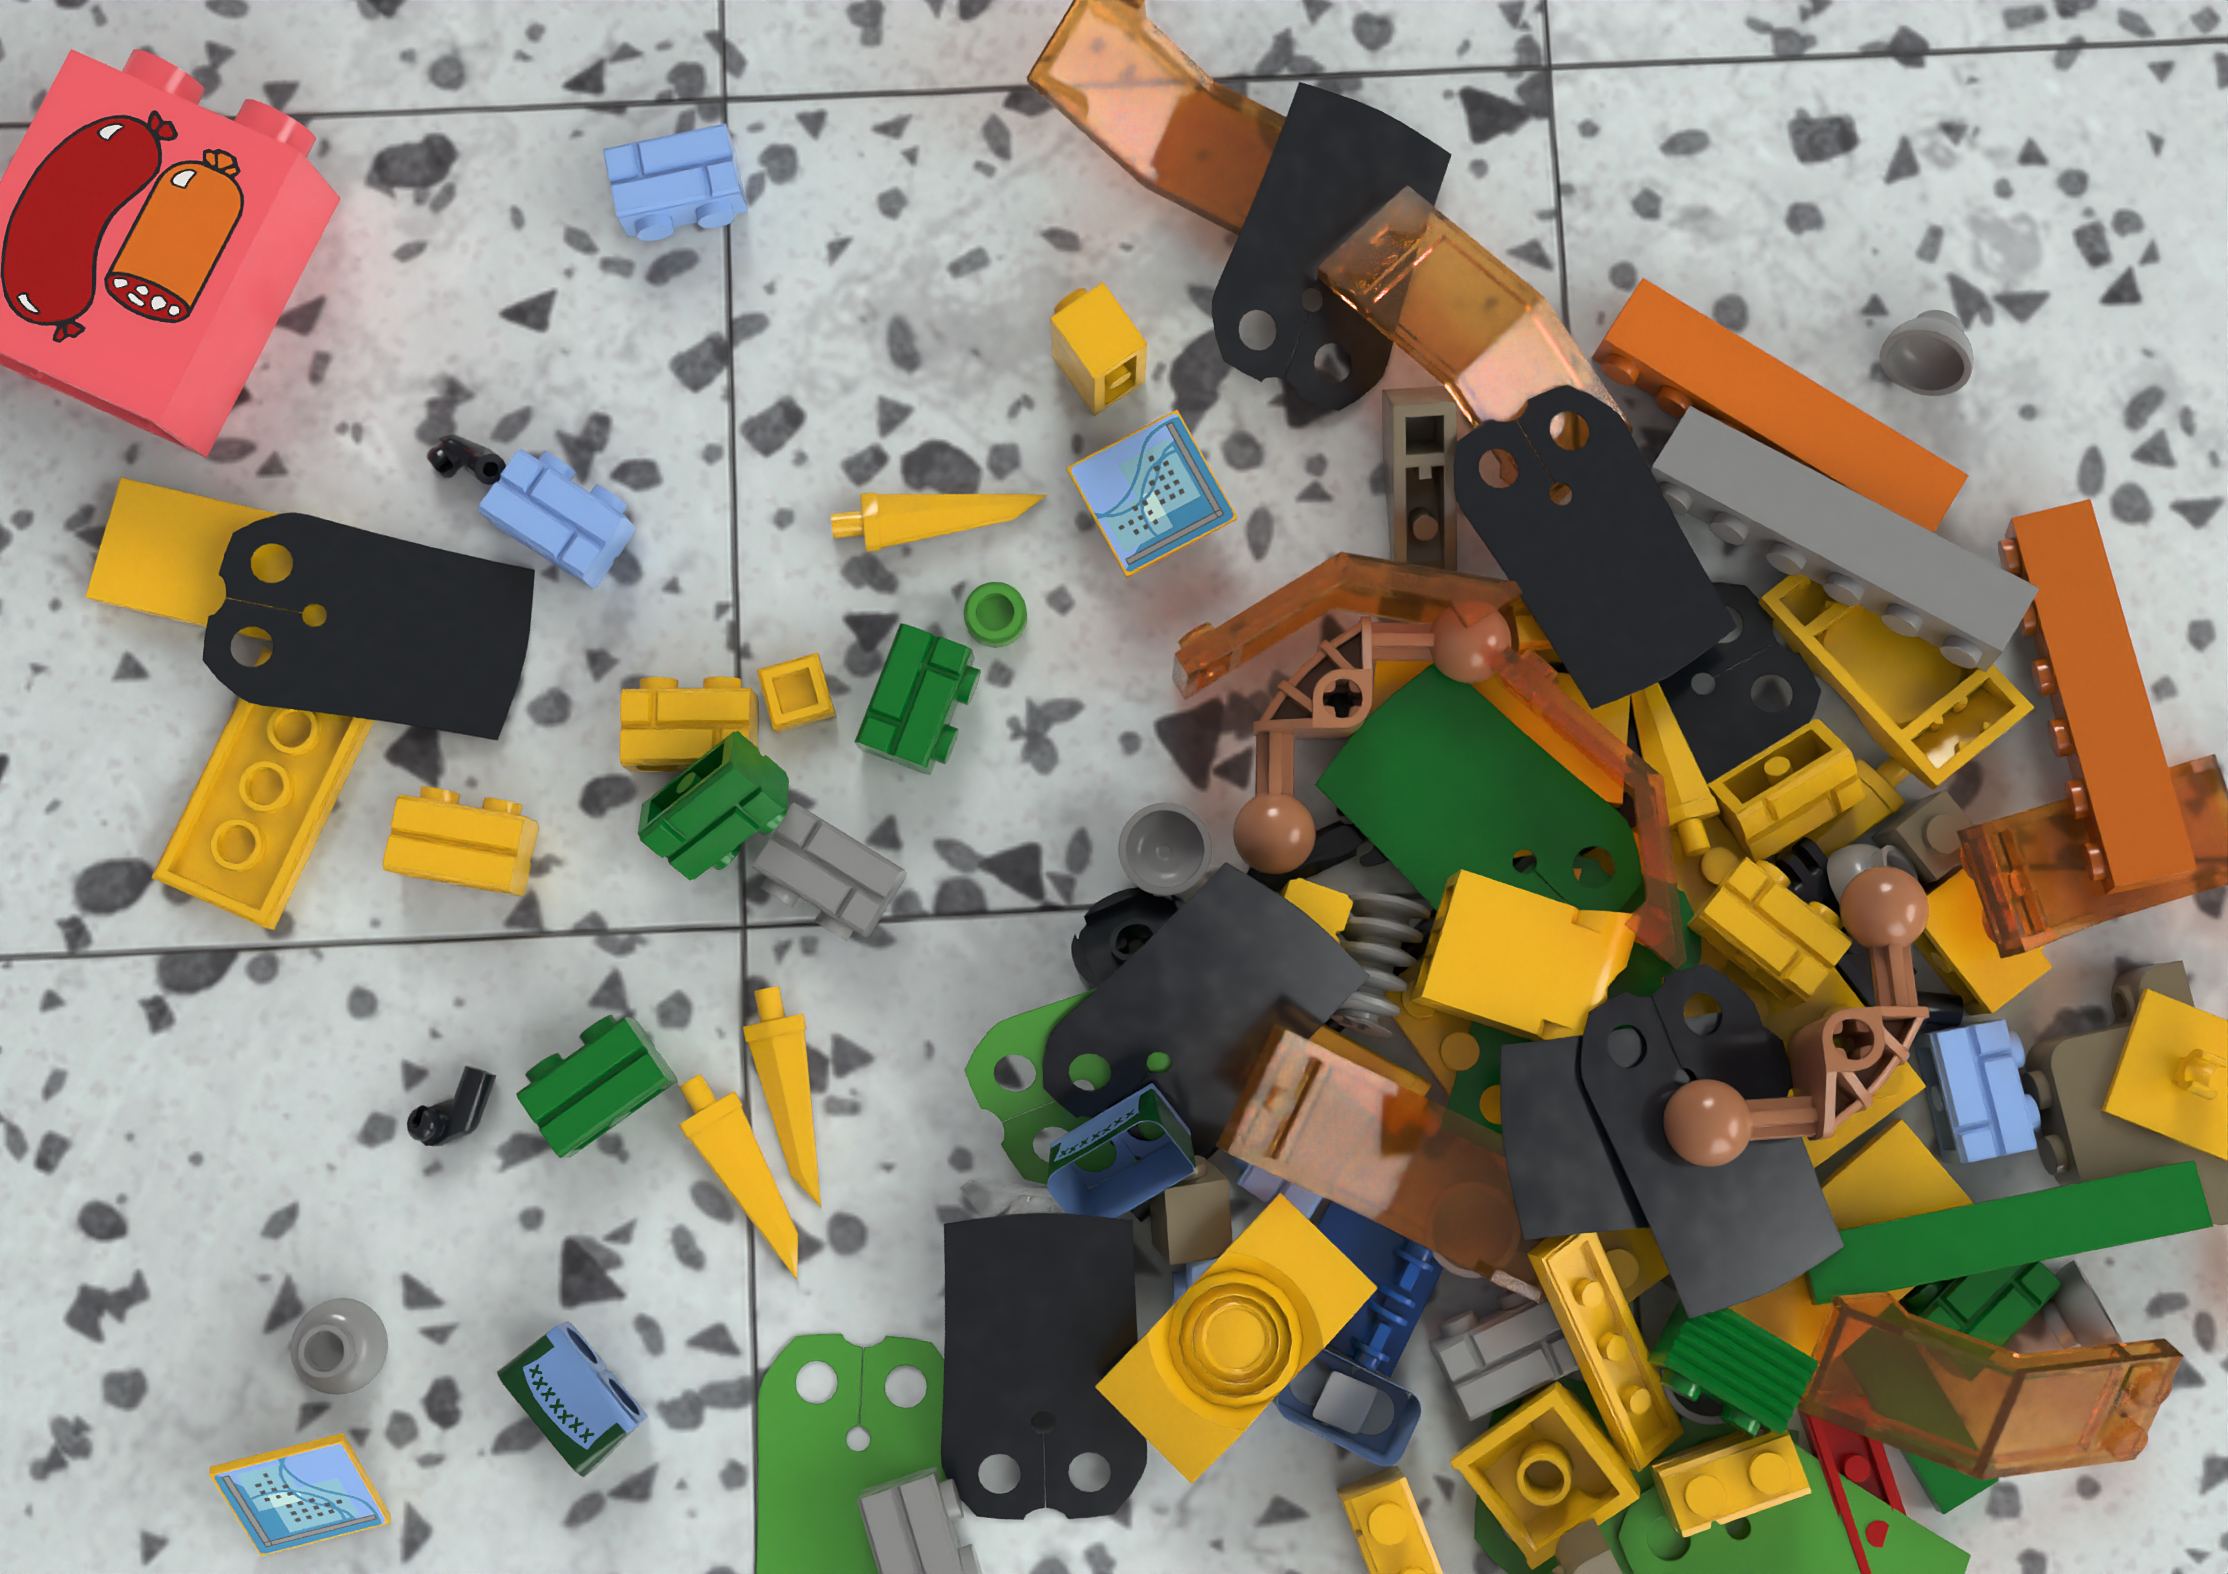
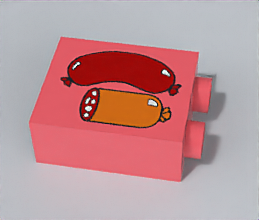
(152, 243)

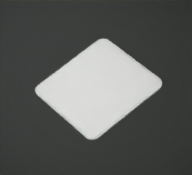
(1345, 1402)

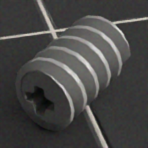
(1376, 944)

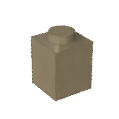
(1928, 835)
(1193, 1216)

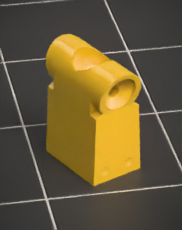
(1519, 958)

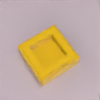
(796, 692)

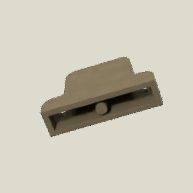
(2070, 1084)

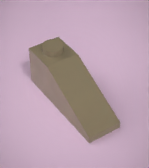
(1419, 475)

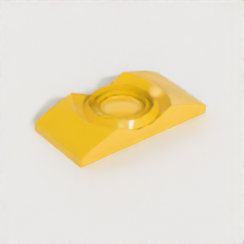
(1899, 686)
(1236, 1338)

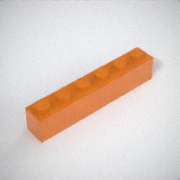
(1701, 364)
(2097, 701)

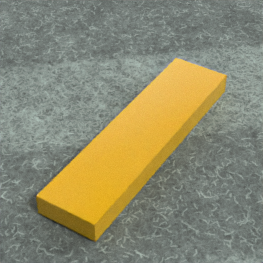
(1606, 1345)

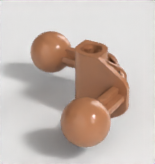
(1274, 827)
(1714, 1123)

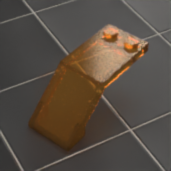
(1157, 110)
(1463, 319)
(1343, 584)
(1534, 686)
(2036, 876)
(1383, 1156)
(1979, 1402)

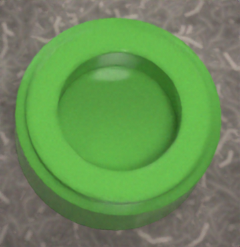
(995, 614)

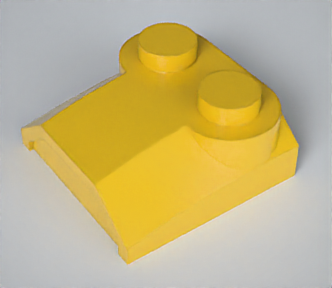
(1547, 1471)

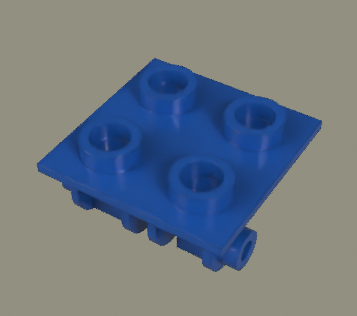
(1404, 1280)

